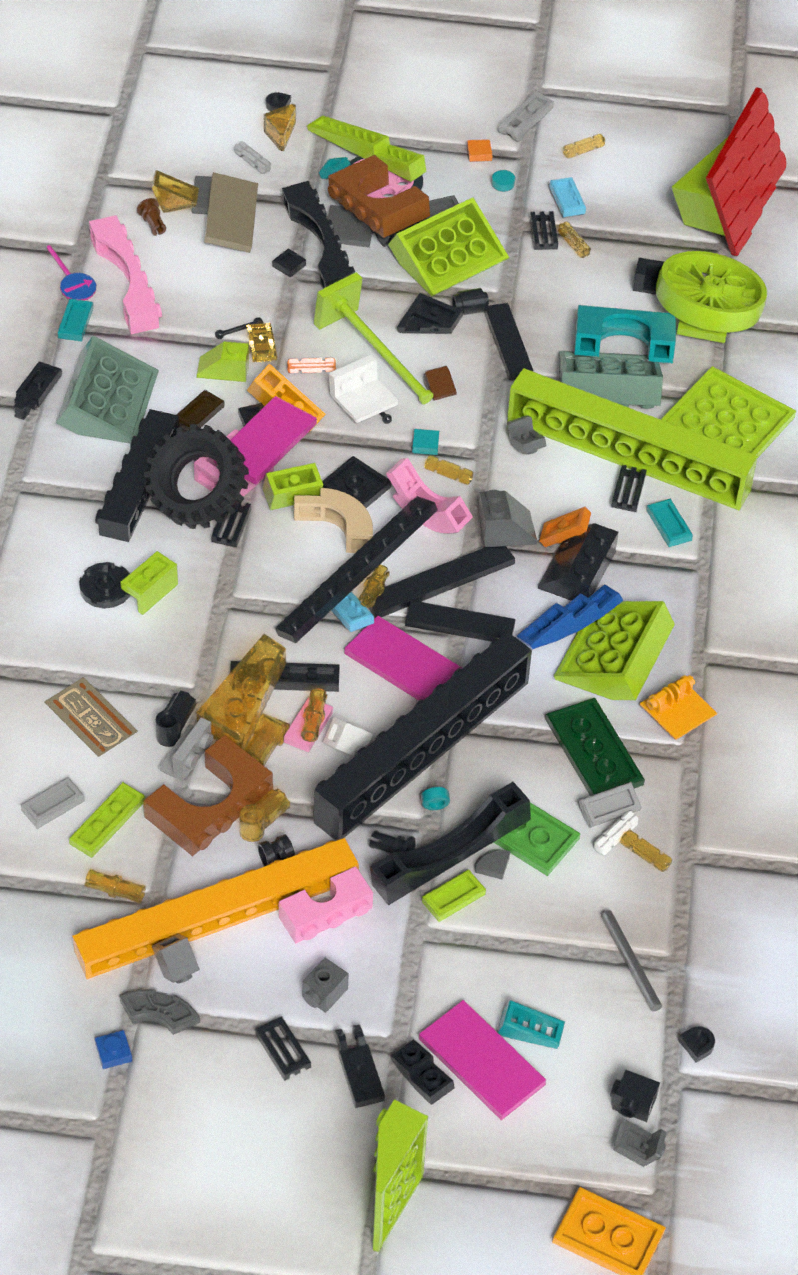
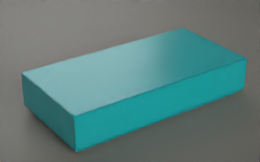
(75, 320)
(669, 523)

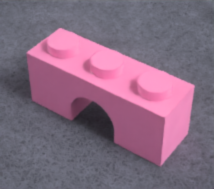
(307, 918)

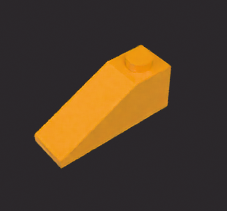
(272, 383)

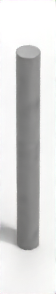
(631, 961)

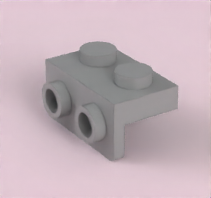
(188, 750)

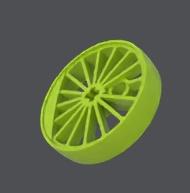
(732, 301)

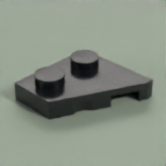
(429, 317)

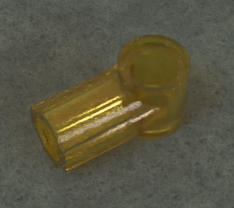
(267, 735)
(258, 816)

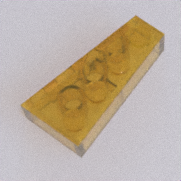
(245, 692)

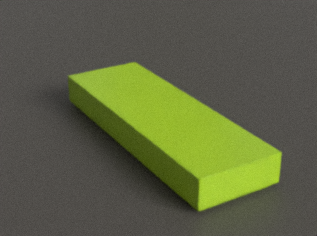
(107, 820)

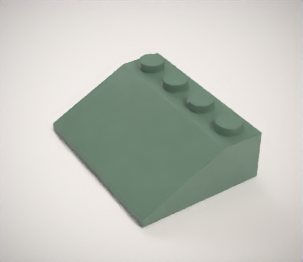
(614, 376)
(107, 393)

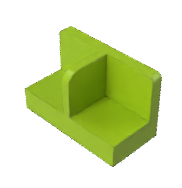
(151, 581)

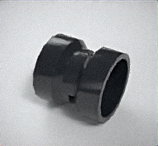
(275, 850)

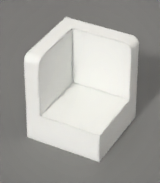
(346, 737)

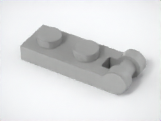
(526, 116)

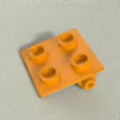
(678, 707)

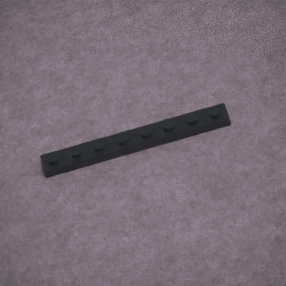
(356, 569)

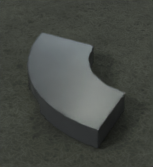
(160, 1008)

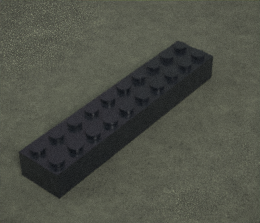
(421, 736)

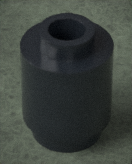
(471, 301)

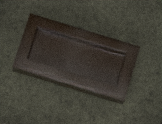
(200, 410)

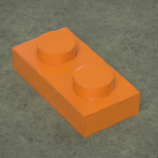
(565, 527)

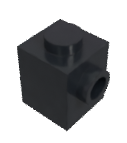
(634, 1095)

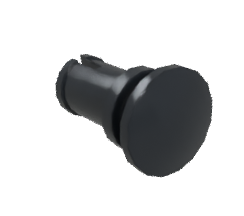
(392, 844)

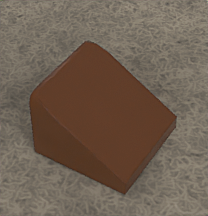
(439, 383)

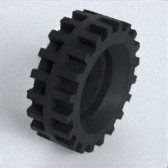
(179, 452)

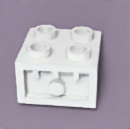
(359, 390)

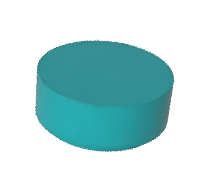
(503, 180)
(435, 798)

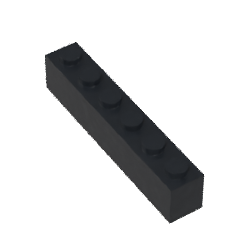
(128, 495)

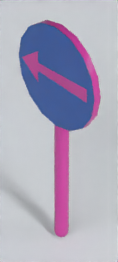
(75, 285)

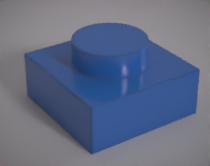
(113, 1049)

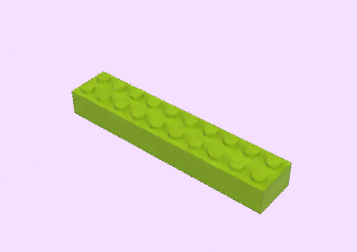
(633, 439)

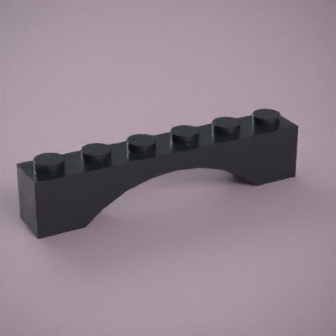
(304, 208)
(410, 869)

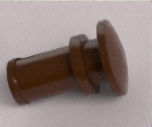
(150, 212)

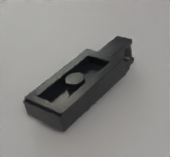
(35, 388)

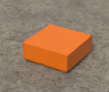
(479, 150)

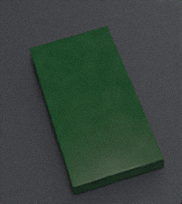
(593, 747)

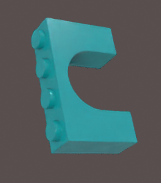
(653, 328)

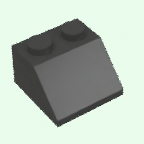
(504, 520)

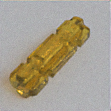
(584, 145)
(574, 239)
(449, 469)
(646, 850)

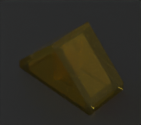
(280, 124)
(173, 193)

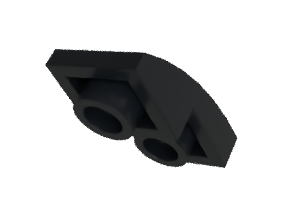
(421, 1072)

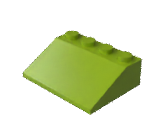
(448, 247)
(617, 650)
(398, 1165)

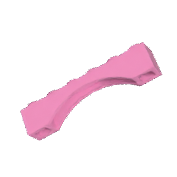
(111, 242)

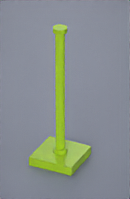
(342, 301)

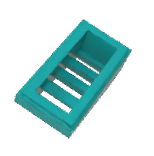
(528, 1034)

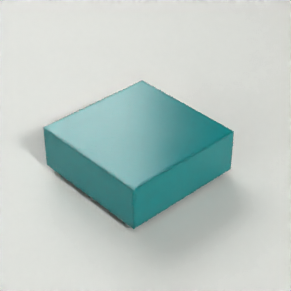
(333, 165)
(425, 441)

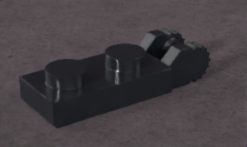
(359, 1069)

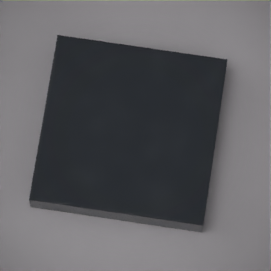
(358, 481)

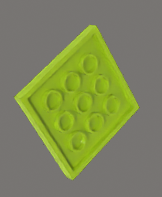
(731, 412)

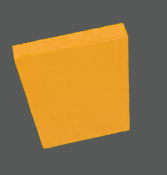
(608, 1234)

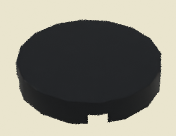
(102, 585)

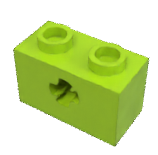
(283, 484)

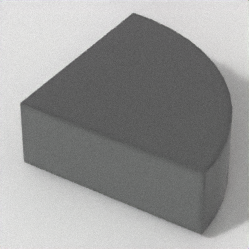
(493, 864)

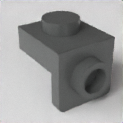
(523, 436)
(639, 1144)

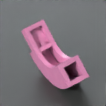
(451, 512)

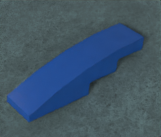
(563, 621)

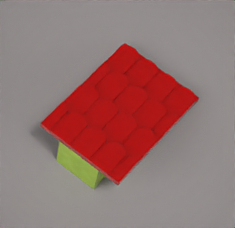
(736, 178)

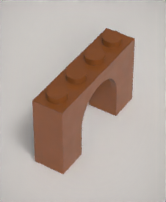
(382, 215)
(197, 826)

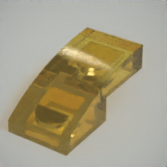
(261, 342)

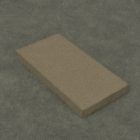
(231, 212)

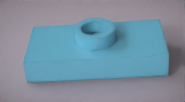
(567, 197)
(352, 613)

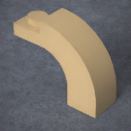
(340, 510)

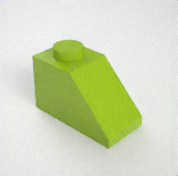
(225, 362)

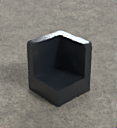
(647, 275)

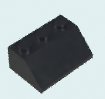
(580, 563)

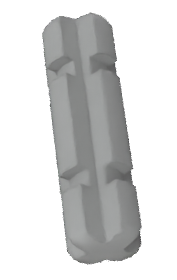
(252, 157)

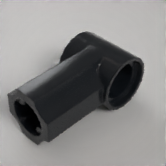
(174, 717)

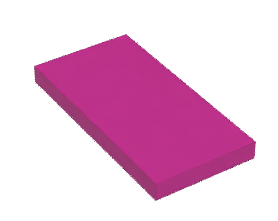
(271, 436)
(400, 659)
(482, 1060)

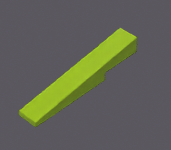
(369, 143)

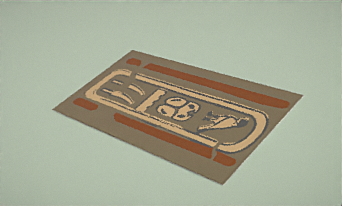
(90, 717)

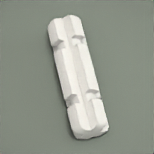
(615, 832)

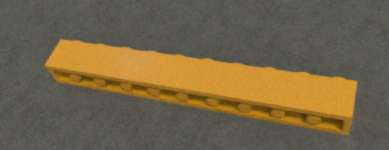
(210, 908)

